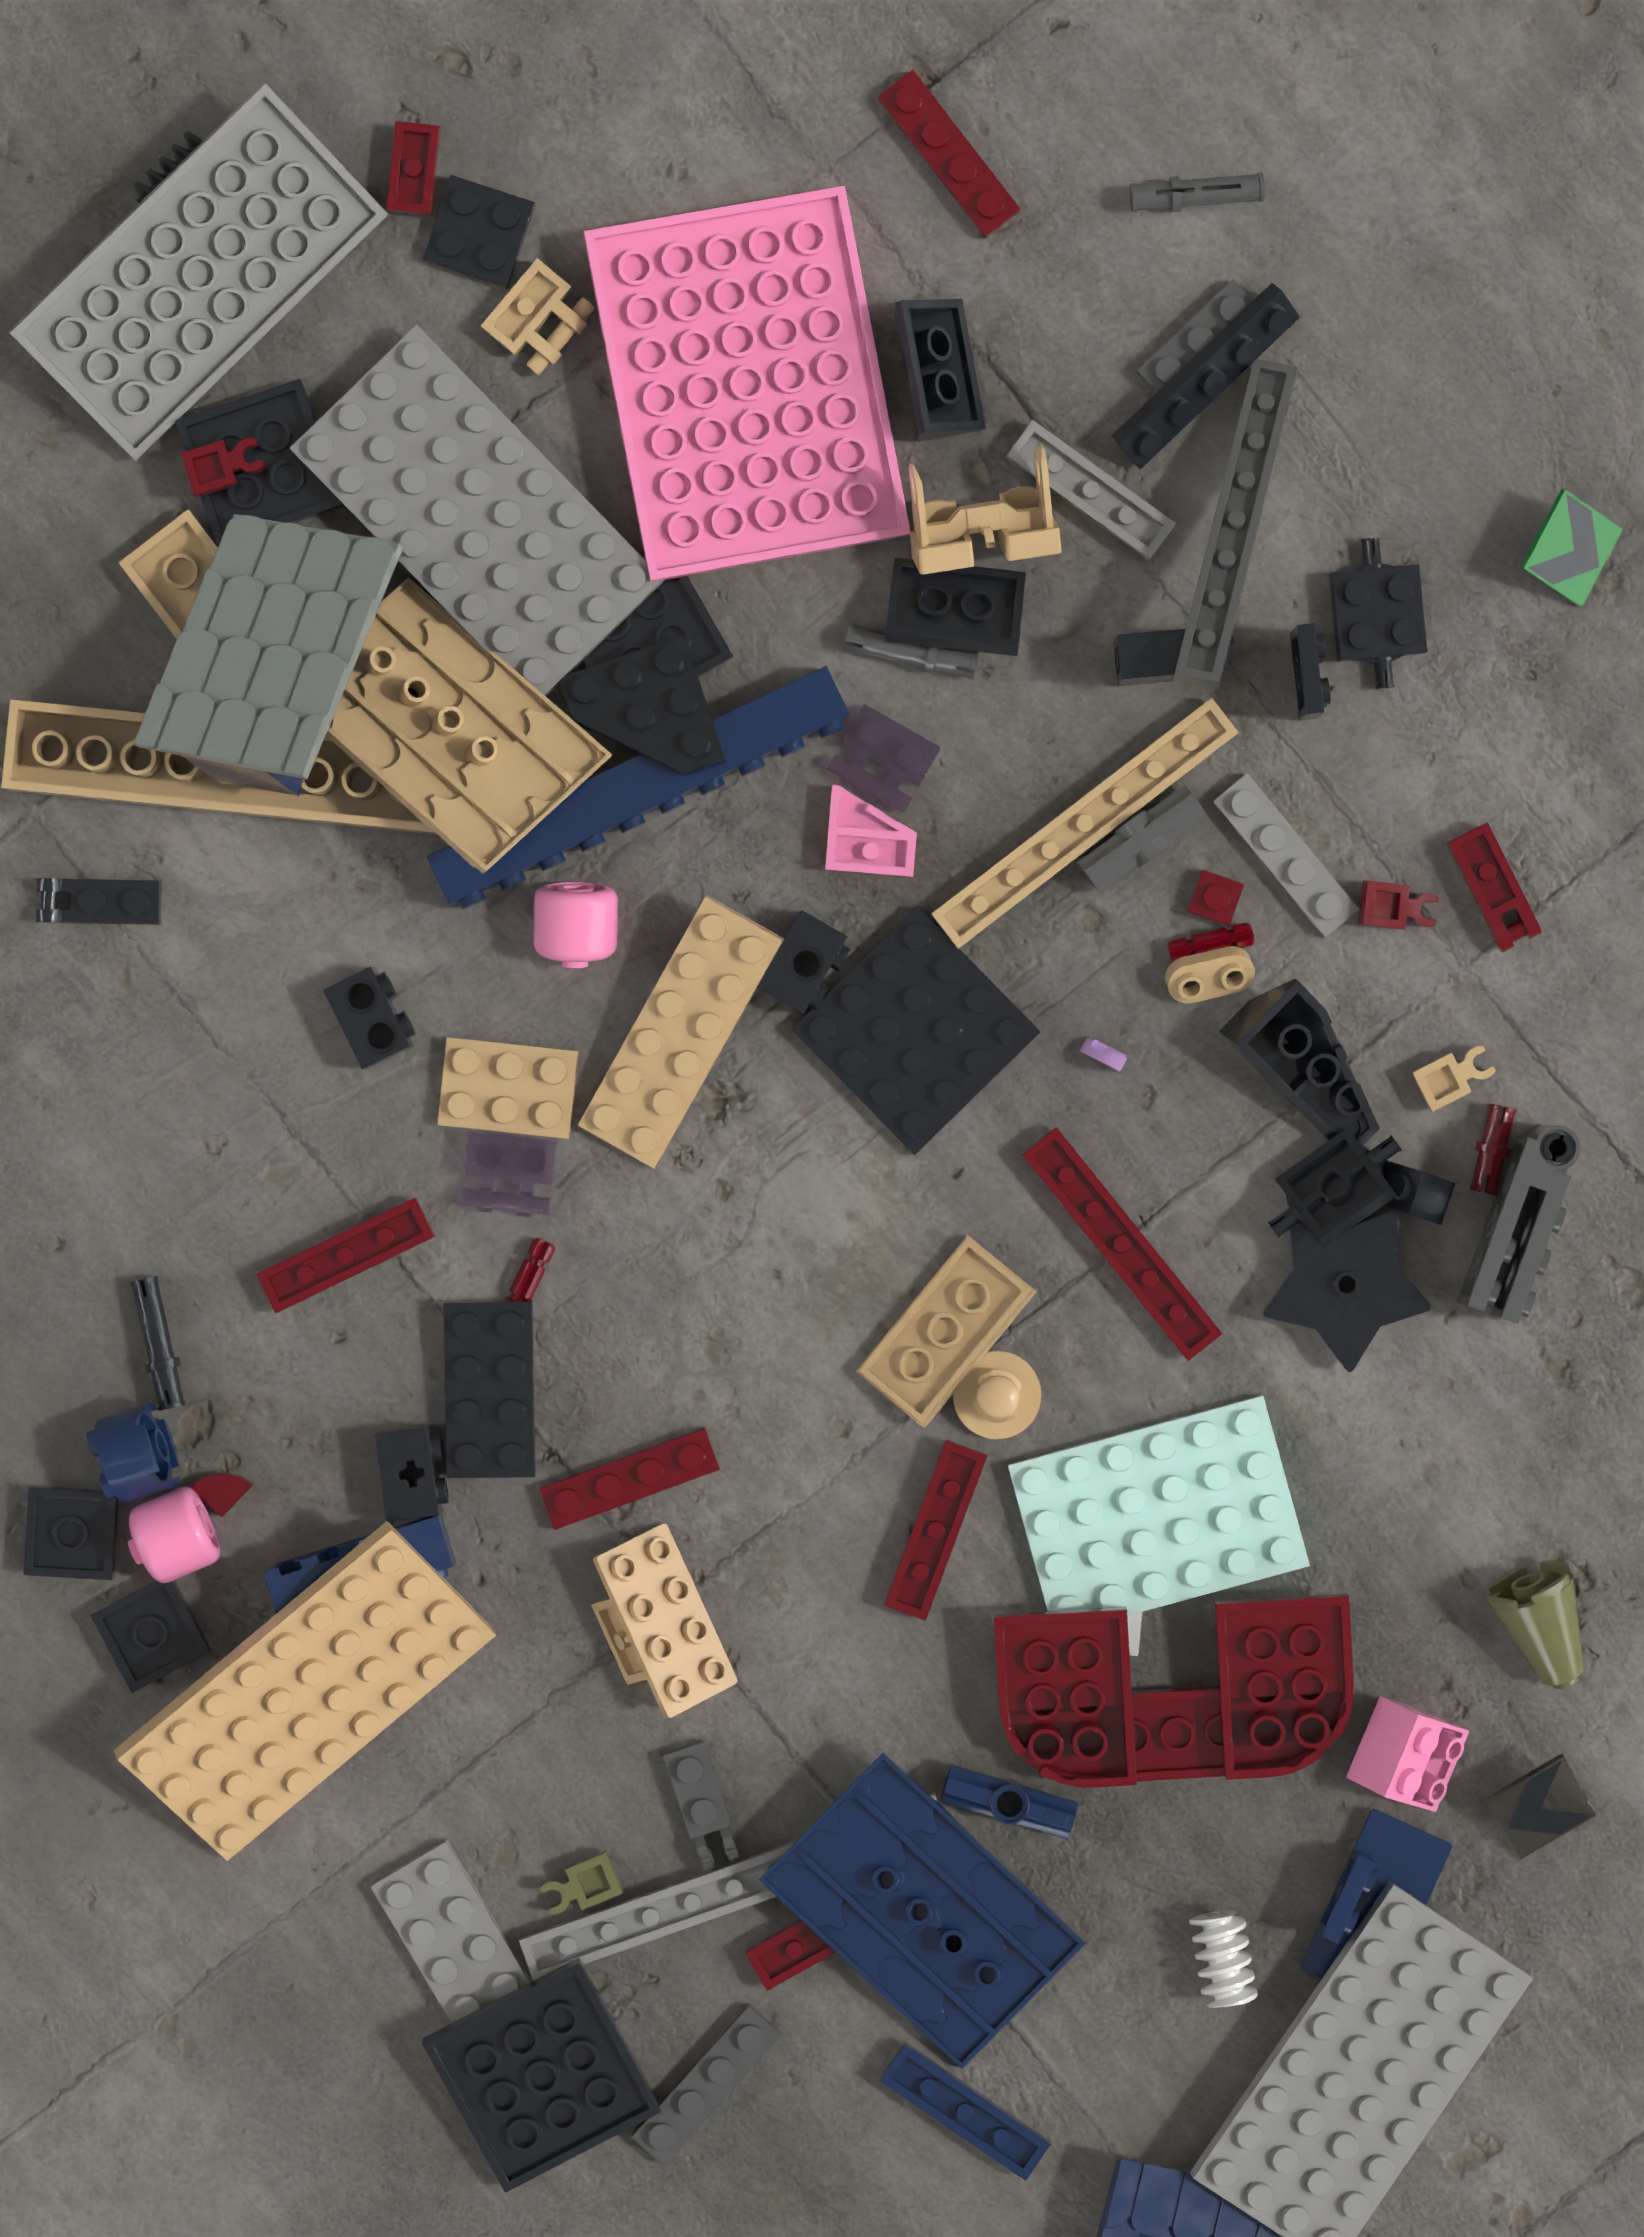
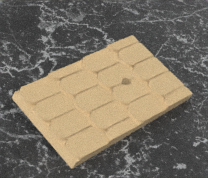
(478, 746)

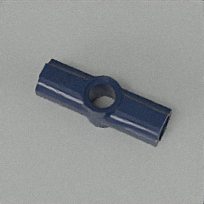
(1037, 1810)

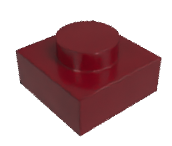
(1215, 898)

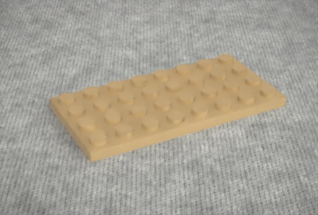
(305, 1692)

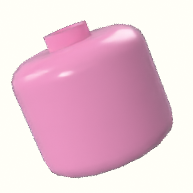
(575, 922)
(173, 1535)

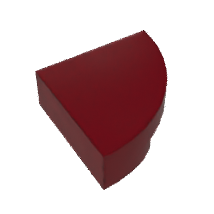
(222, 1490)

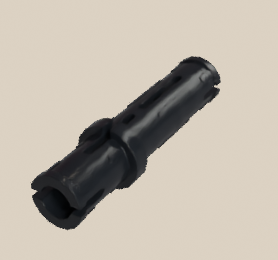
(158, 1343)

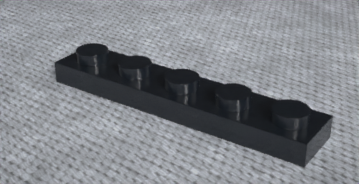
(1206, 376)

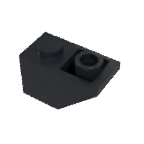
(1417, 1192)

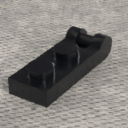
(101, 901)

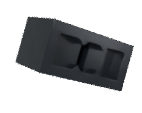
(359, 1023)

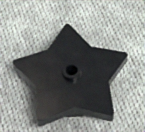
(1351, 1319)

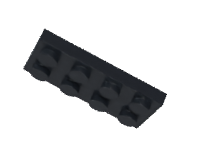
(489, 1389)

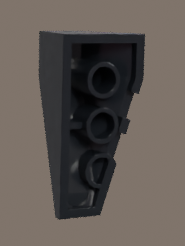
(1298, 1053)

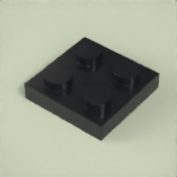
(479, 231)
(1307, 653)
(70, 1533)
(150, 1633)

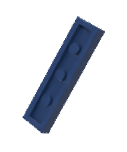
(965, 2111)

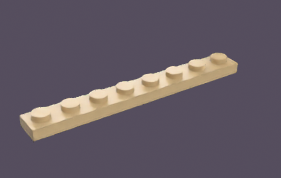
(1085, 823)

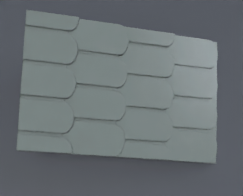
(268, 651)

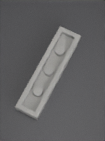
(1094, 491)
(1285, 855)

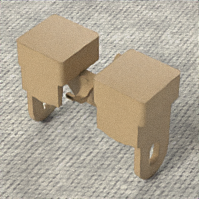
(1020, 517)

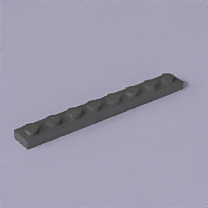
(1235, 524)

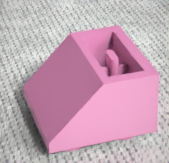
(1407, 1754)

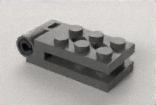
(1528, 1167)

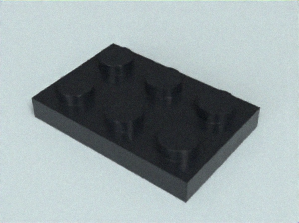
(956, 608)

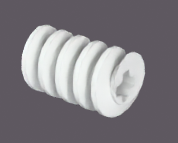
(1224, 1958)

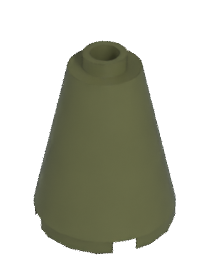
(1542, 1620)

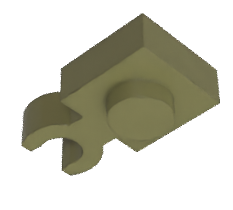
(589, 1882)

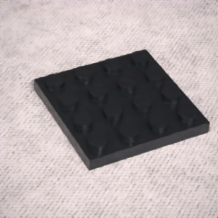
(916, 1030)
(541, 2075)

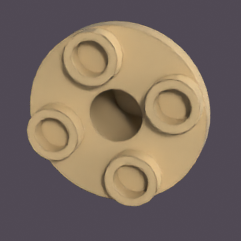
(998, 1396)

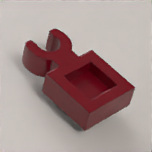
(214, 468)
(1389, 906)

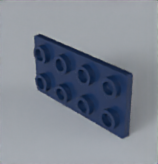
(1383, 1853)

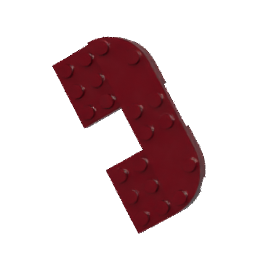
(1274, 1712)

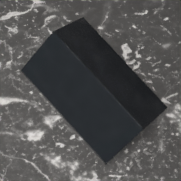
(939, 367)

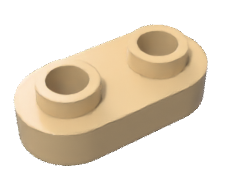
(1210, 973)

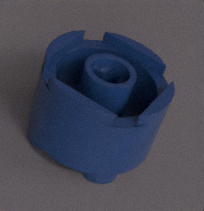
(134, 1453)

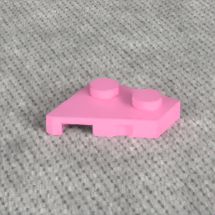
(867, 839)

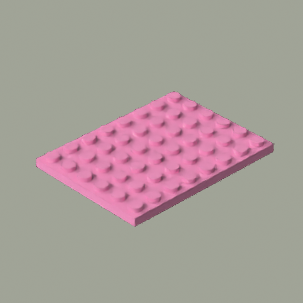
(747, 383)

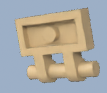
(526, 310)

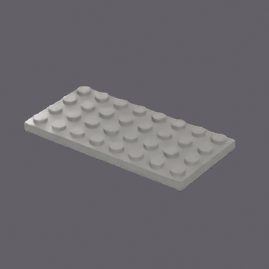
(198, 272)
(476, 512)
(1362, 2072)

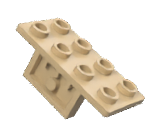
(660, 1623)

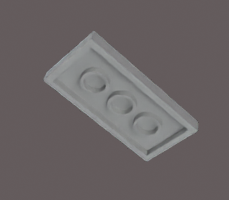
(450, 1932)

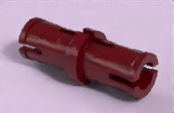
(1493, 1149)

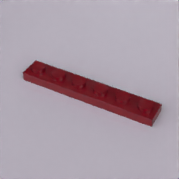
(1122, 1244)

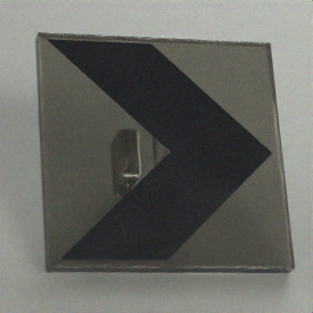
(1541, 1806)

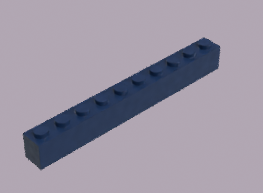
(643, 785)

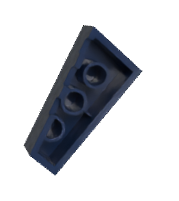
(293, 1576)

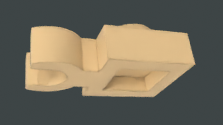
(1446, 1079)

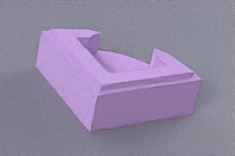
(1104, 1054)

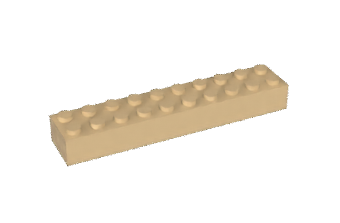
(95, 758)

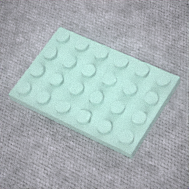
(1160, 1512)

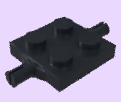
(1378, 613)
(1335, 1187)

